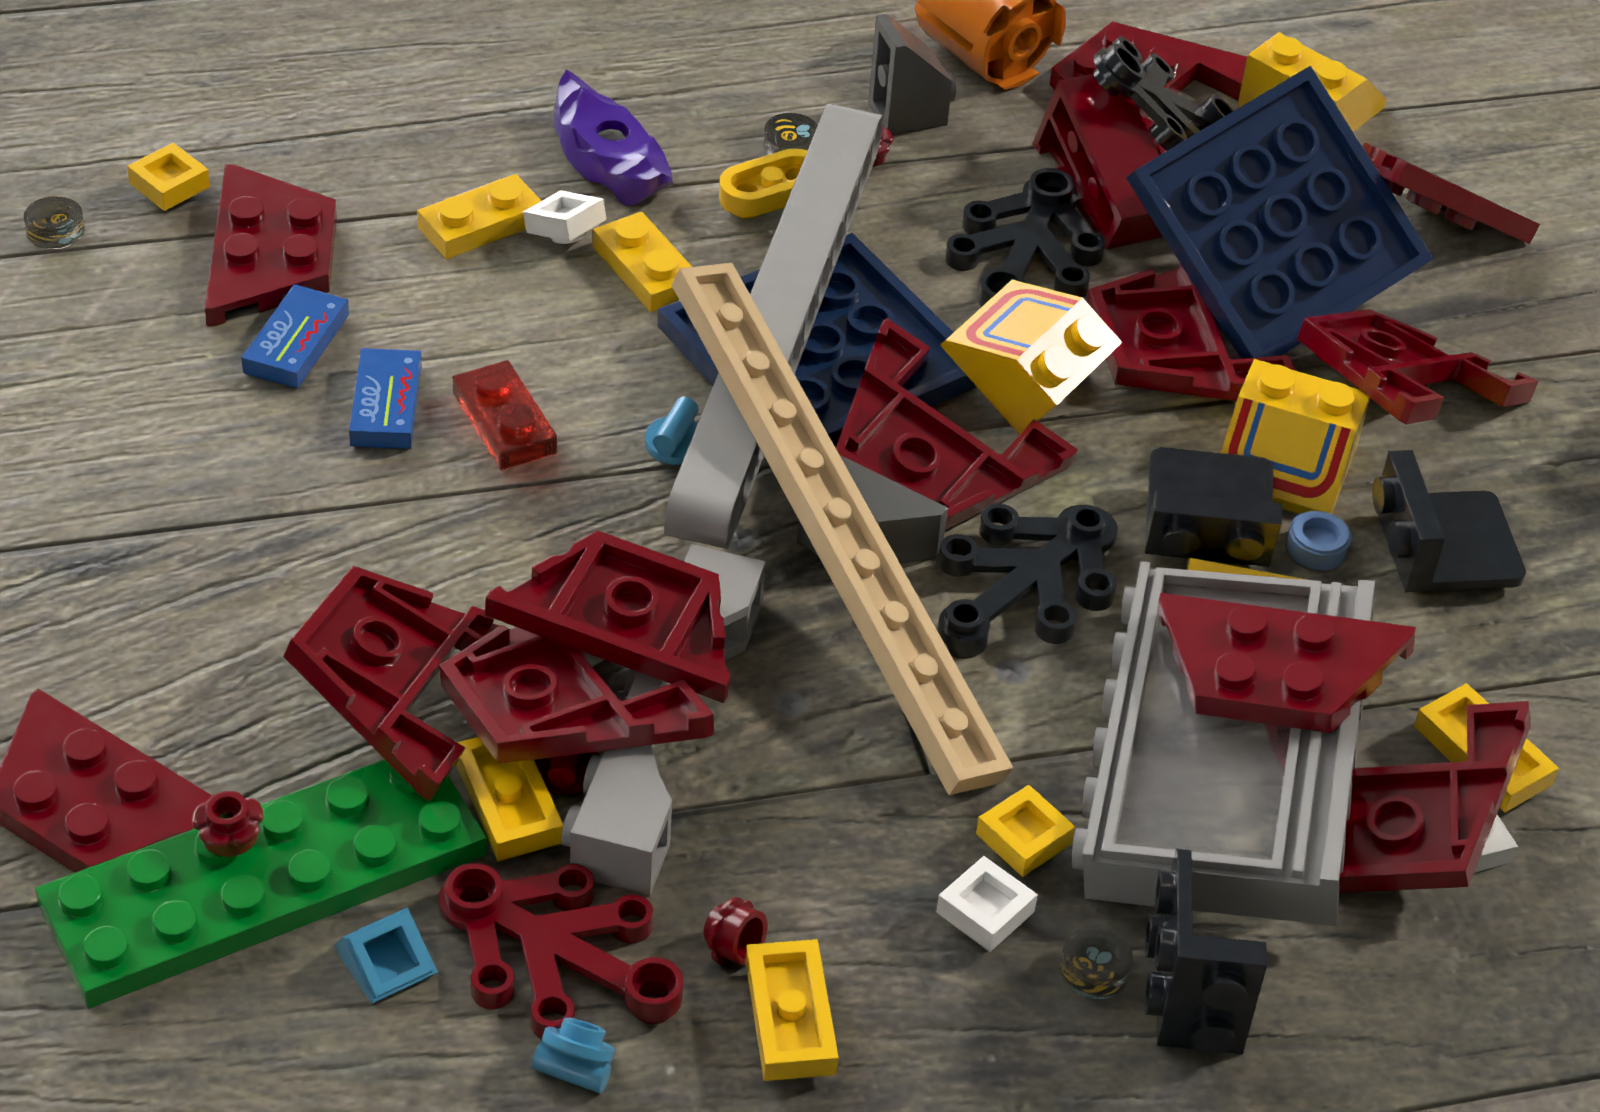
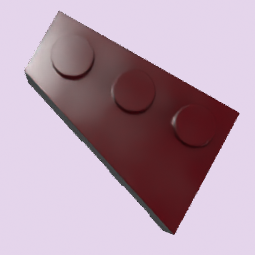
(1099, 145)

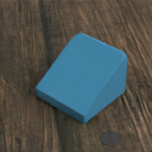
(386, 956)

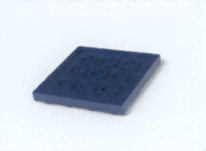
(1279, 216)
(843, 335)

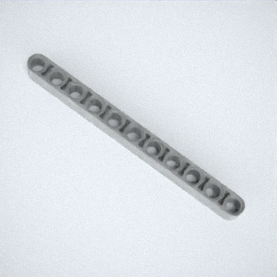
(788, 294)

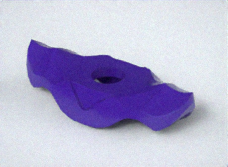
(629, 166)

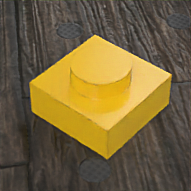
(168, 176)
(1025, 830)

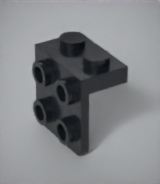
(1211, 507)
(1443, 536)
(1202, 983)

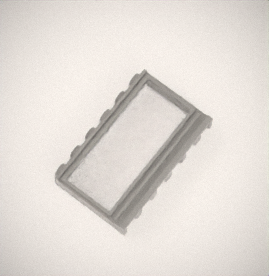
(1245, 796)

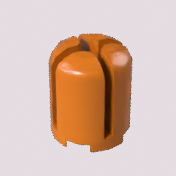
(995, 36)

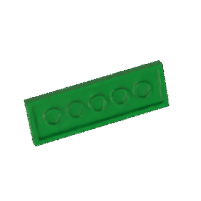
(312, 858)

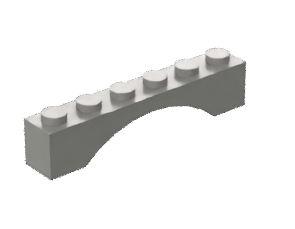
(626, 808)

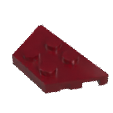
(1433, 192)
(267, 242)
(625, 609)
(1278, 661)
(86, 790)

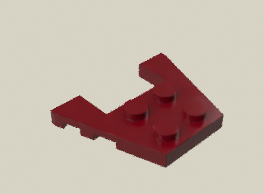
(1187, 59)
(1169, 337)
(1399, 361)
(928, 452)
(374, 655)
(548, 701)
(1432, 820)

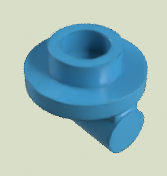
(671, 435)
(575, 1054)

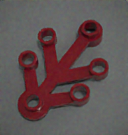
(554, 939)

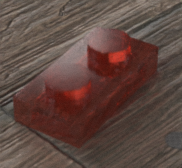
(504, 415)

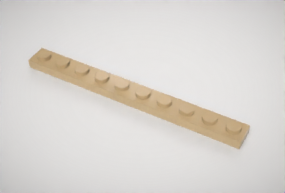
(843, 531)

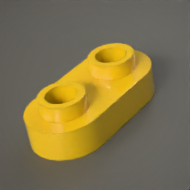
(760, 183)

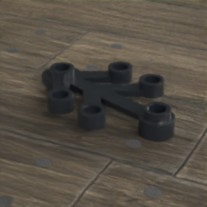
(1144, 83)
(1045, 196)
(1076, 534)

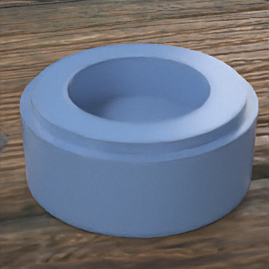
(1318, 540)

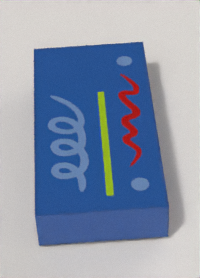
(295, 336)
(385, 398)

